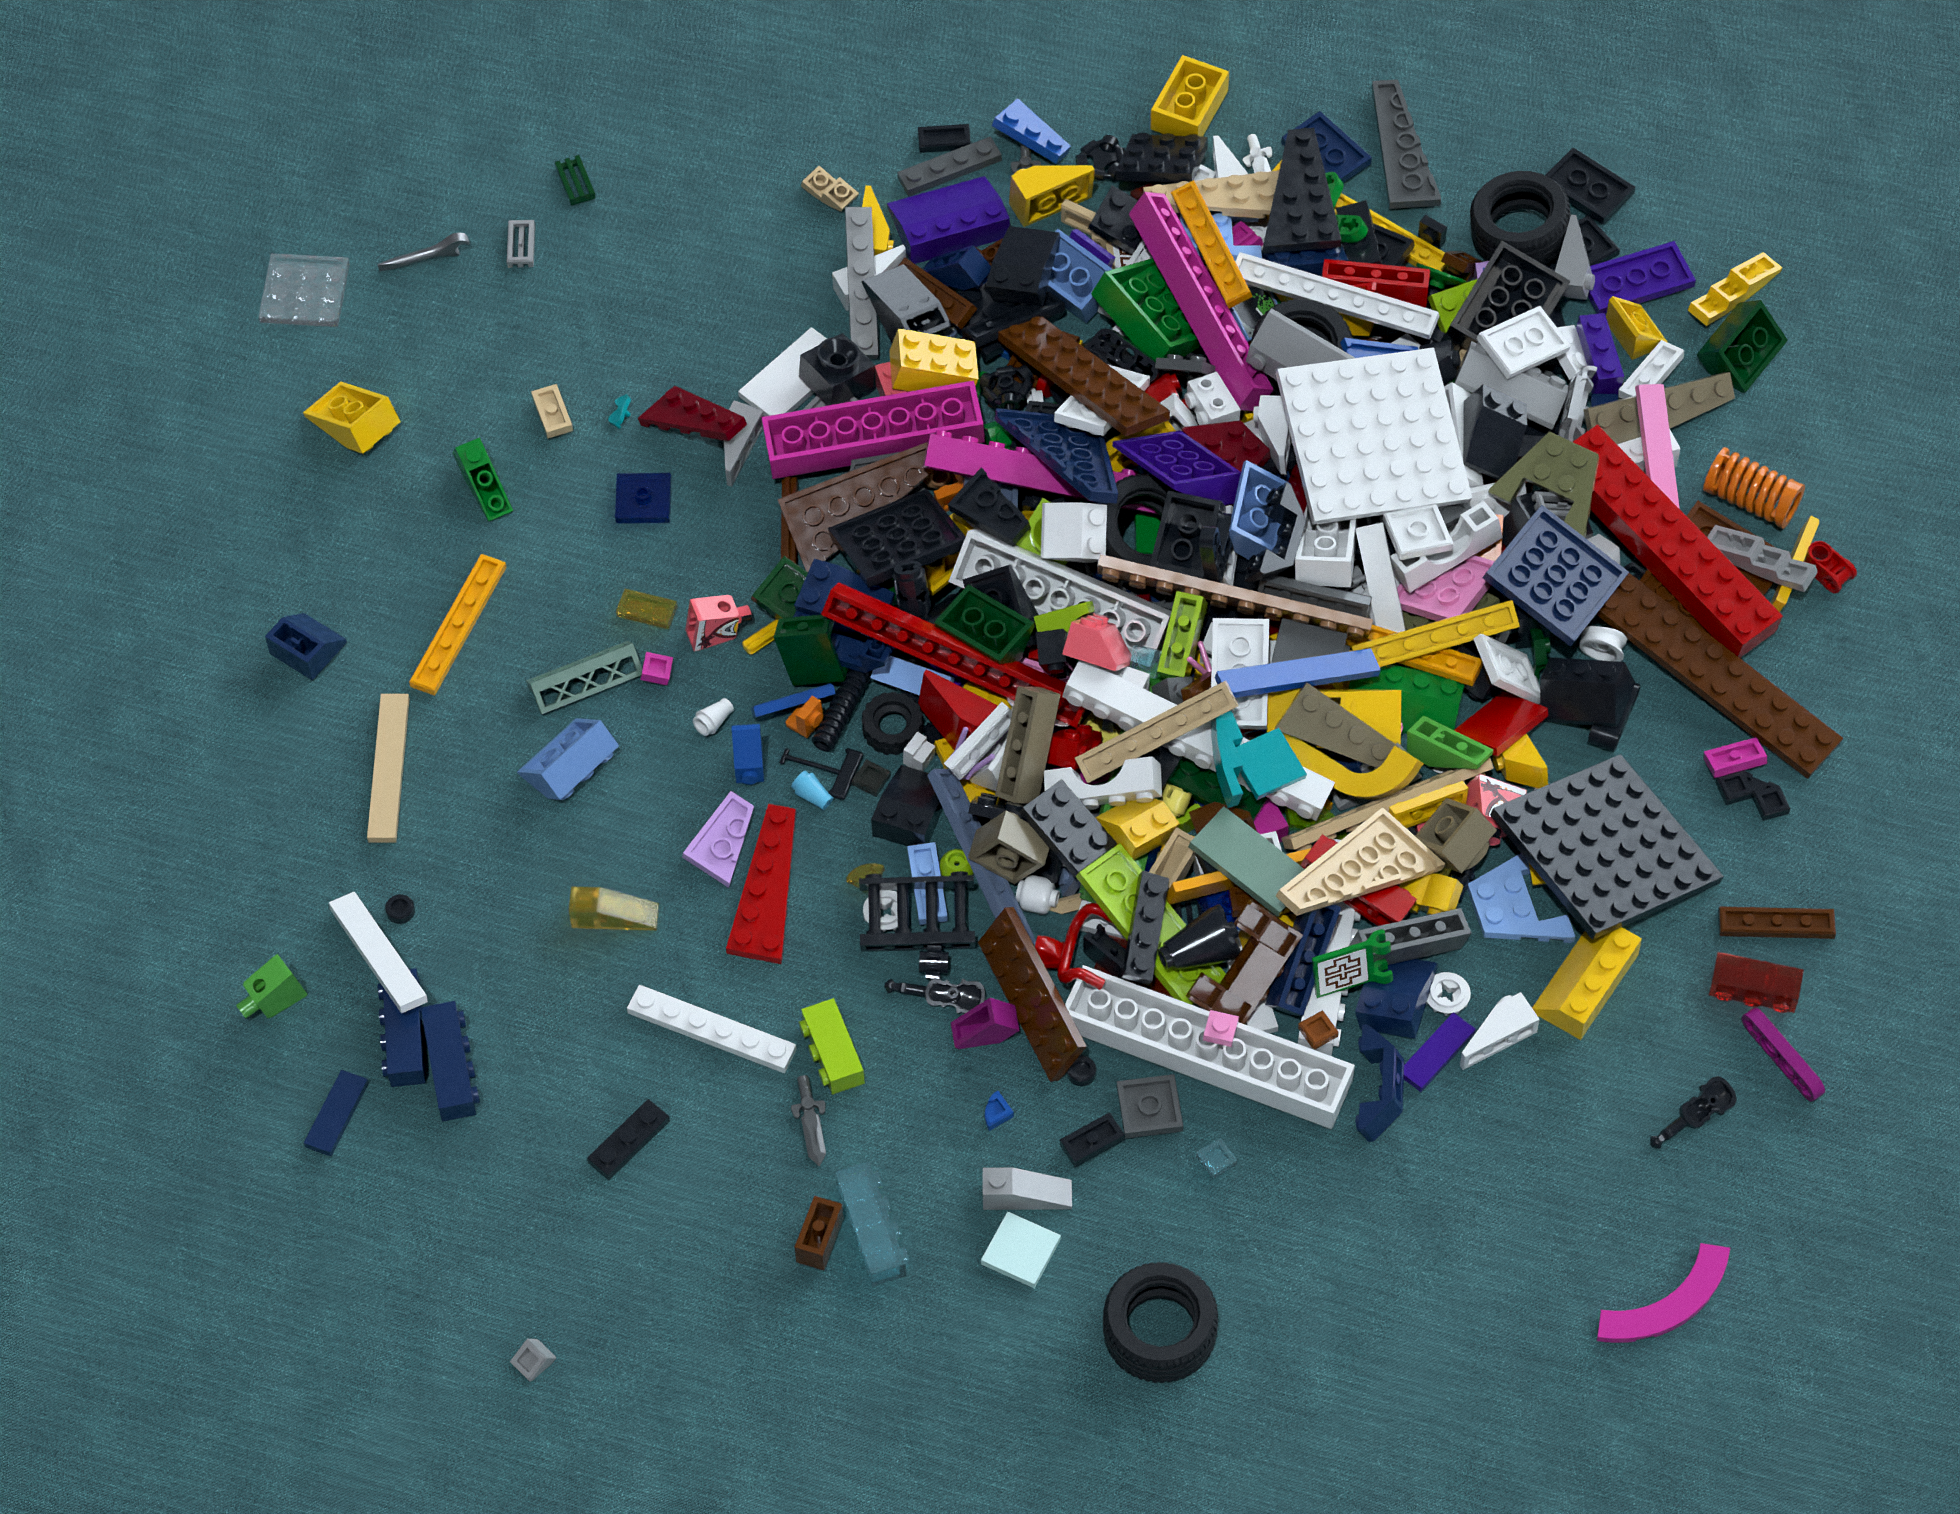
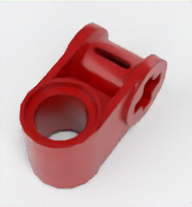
(1830, 566)

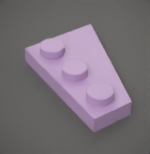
(721, 839)

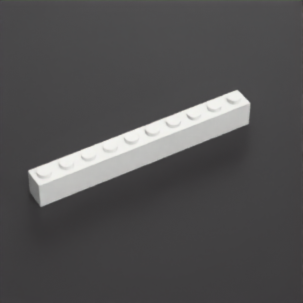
(1131, 705)

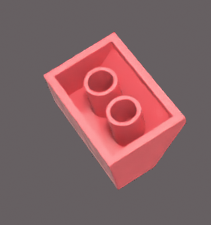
(1097, 643)

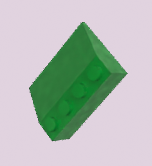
(1146, 309)

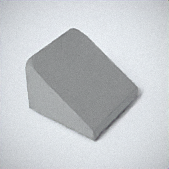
(532, 1359)

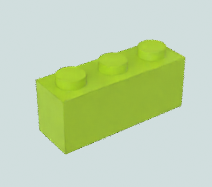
(1182, 635)
(831, 1046)

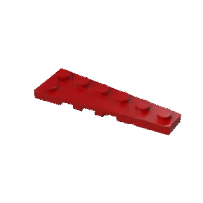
(762, 909)

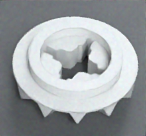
(887, 899)
(1451, 983)

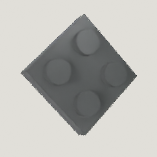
(1149, 1106)

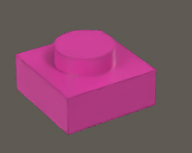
(656, 668)

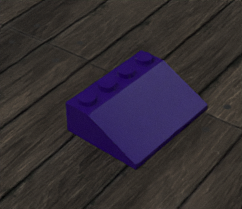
(949, 219)
(1183, 465)

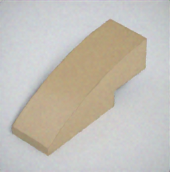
(1175, 858)

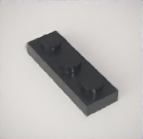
(628, 1139)

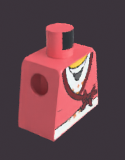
(714, 620)
(1488, 793)

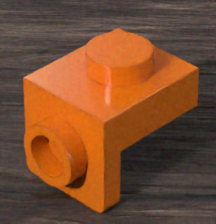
(806, 717)

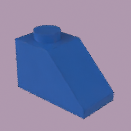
(748, 754)

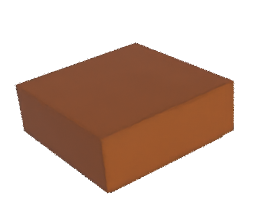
(1318, 1030)

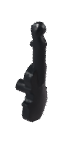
(943, 993)
(1714, 1097)

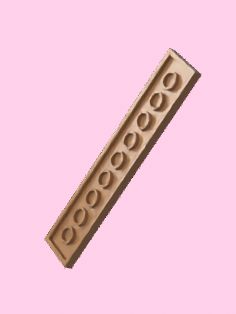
(1222, 595)

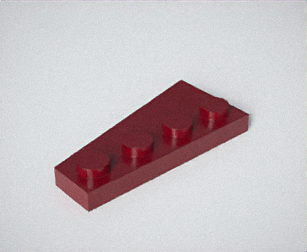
(692, 414)

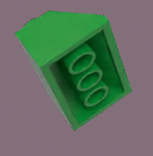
(1420, 694)

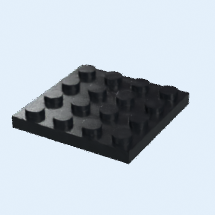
(895, 533)

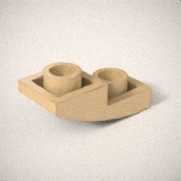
(829, 190)

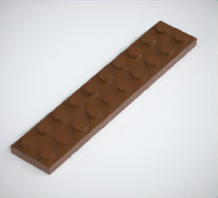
(1719, 676)

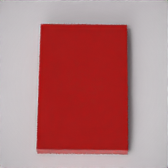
(1503, 721)

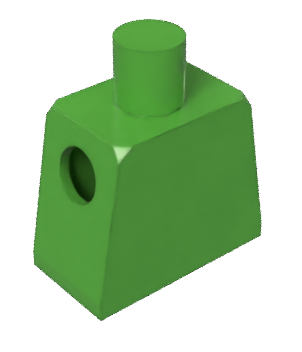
(271, 989)

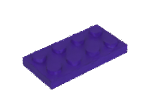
(1641, 276)

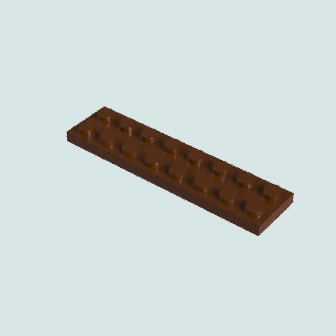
(1084, 376)

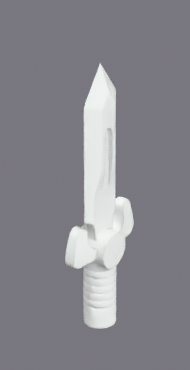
(1257, 154)

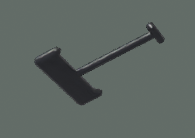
(845, 774)

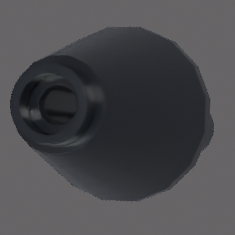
(1201, 942)

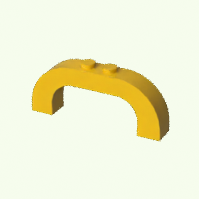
(1384, 781)

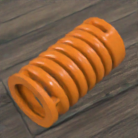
(1737, 472)

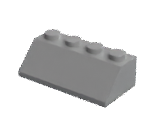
(1288, 344)
(1541, 393)

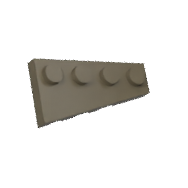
(1330, 726)

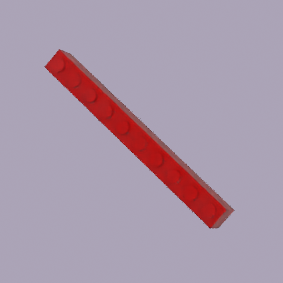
(940, 648)

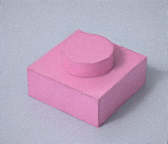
(1220, 1028)

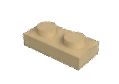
(552, 411)

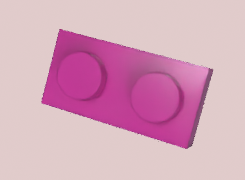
(1735, 757)

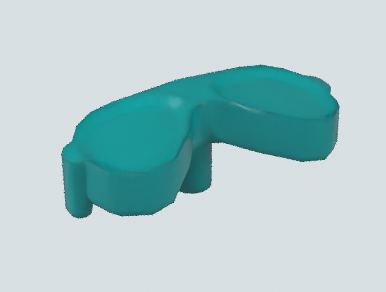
(618, 415)

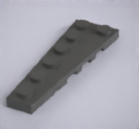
(1404, 164)

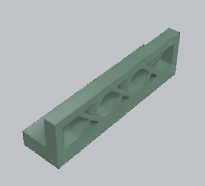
(580, 667)

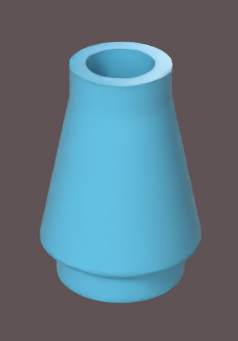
(810, 789)

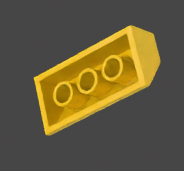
(1587, 980)

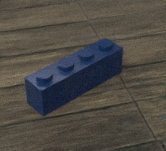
(1294, 986)
(402, 1041)
(449, 1062)

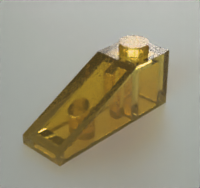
(611, 910)

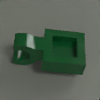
(1540, 648)

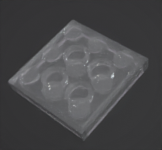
(304, 290)

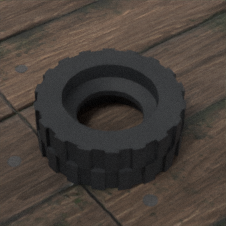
(885, 704)

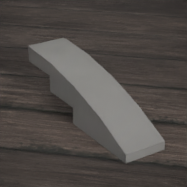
(1762, 560)

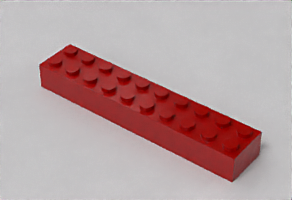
(1677, 550)

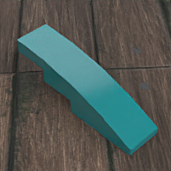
(1228, 765)

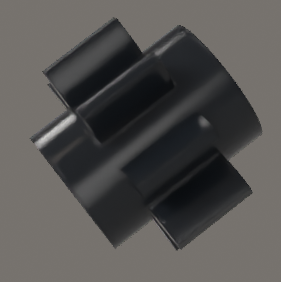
(933, 962)

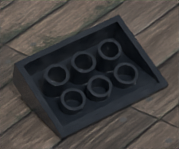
(1504, 290)

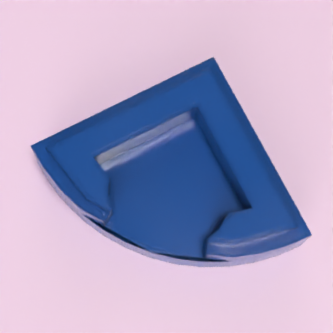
(997, 1111)

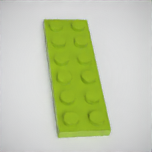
(1113, 886)

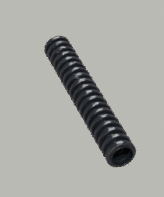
(840, 709)

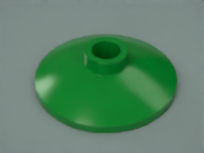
(1440, 279)

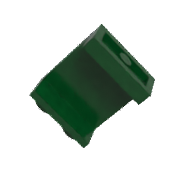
(808, 650)

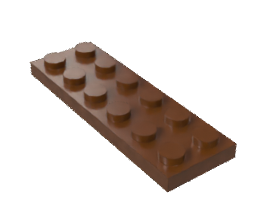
(1033, 994)

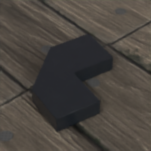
(1743, 786)

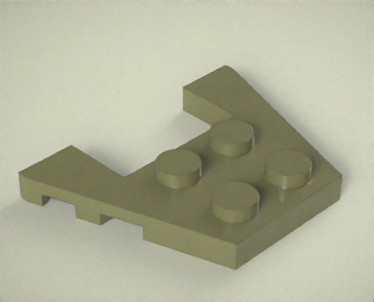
(1559, 469)

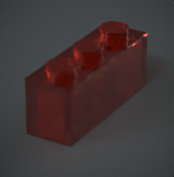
(1756, 982)

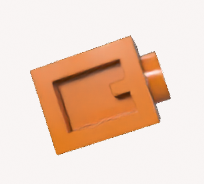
(948, 492)

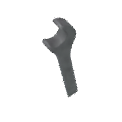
(446, 247)

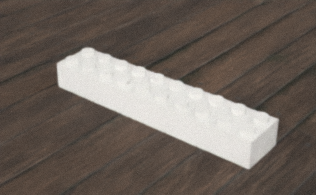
(1172, 1037)

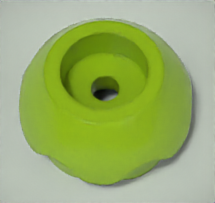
(952, 857)

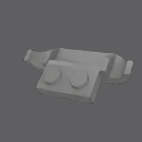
(1575, 402)

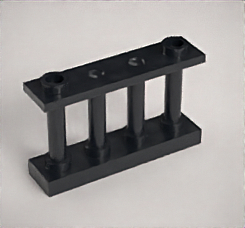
(903, 938)

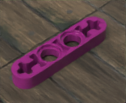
(1783, 1054)

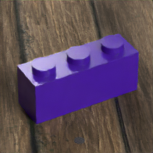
(1601, 353)

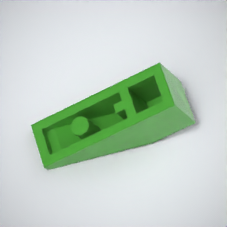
(1444, 747)

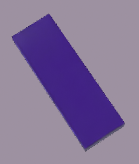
(1437, 1051)

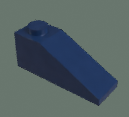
(960, 268)

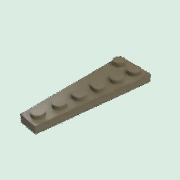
(1683, 402)

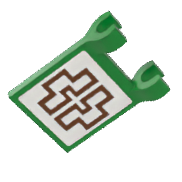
(1352, 966)

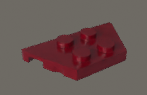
(1230, 442)

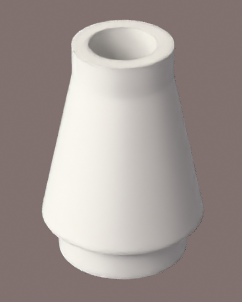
(711, 718)

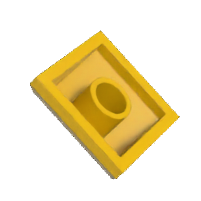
(1632, 327)

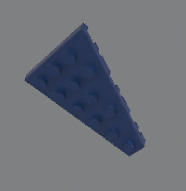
(1070, 452)

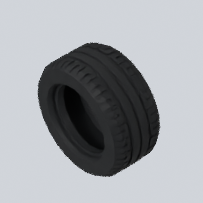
(1515, 192)
(1314, 317)
(1133, 490)
(1168, 1283)

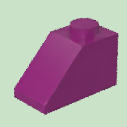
(985, 1024)

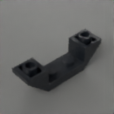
(1284, 509)

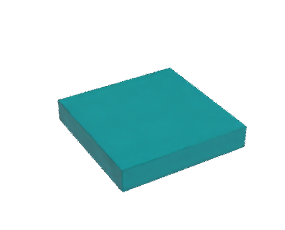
(1269, 764)

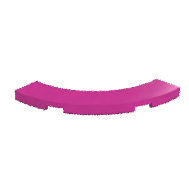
(1672, 1310)

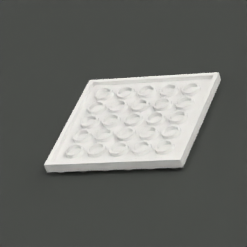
(1373, 435)

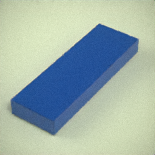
(792, 700)

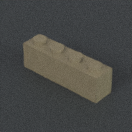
(1027, 744)

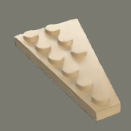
(1233, 195)

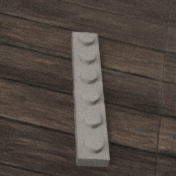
(860, 267)

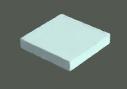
(1020, 1249)

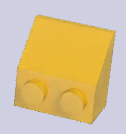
(1139, 825)

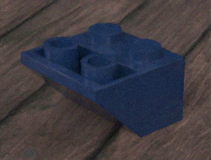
(303, 644)

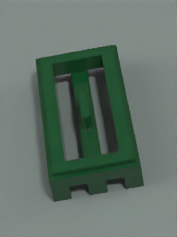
(570, 164)

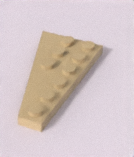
(1364, 861)

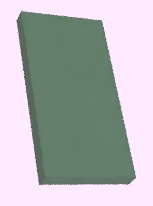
(1246, 858)

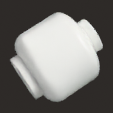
(1037, 894)

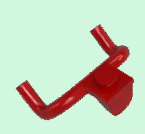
(1059, 954)

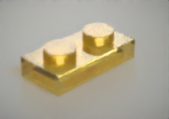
(646, 608)

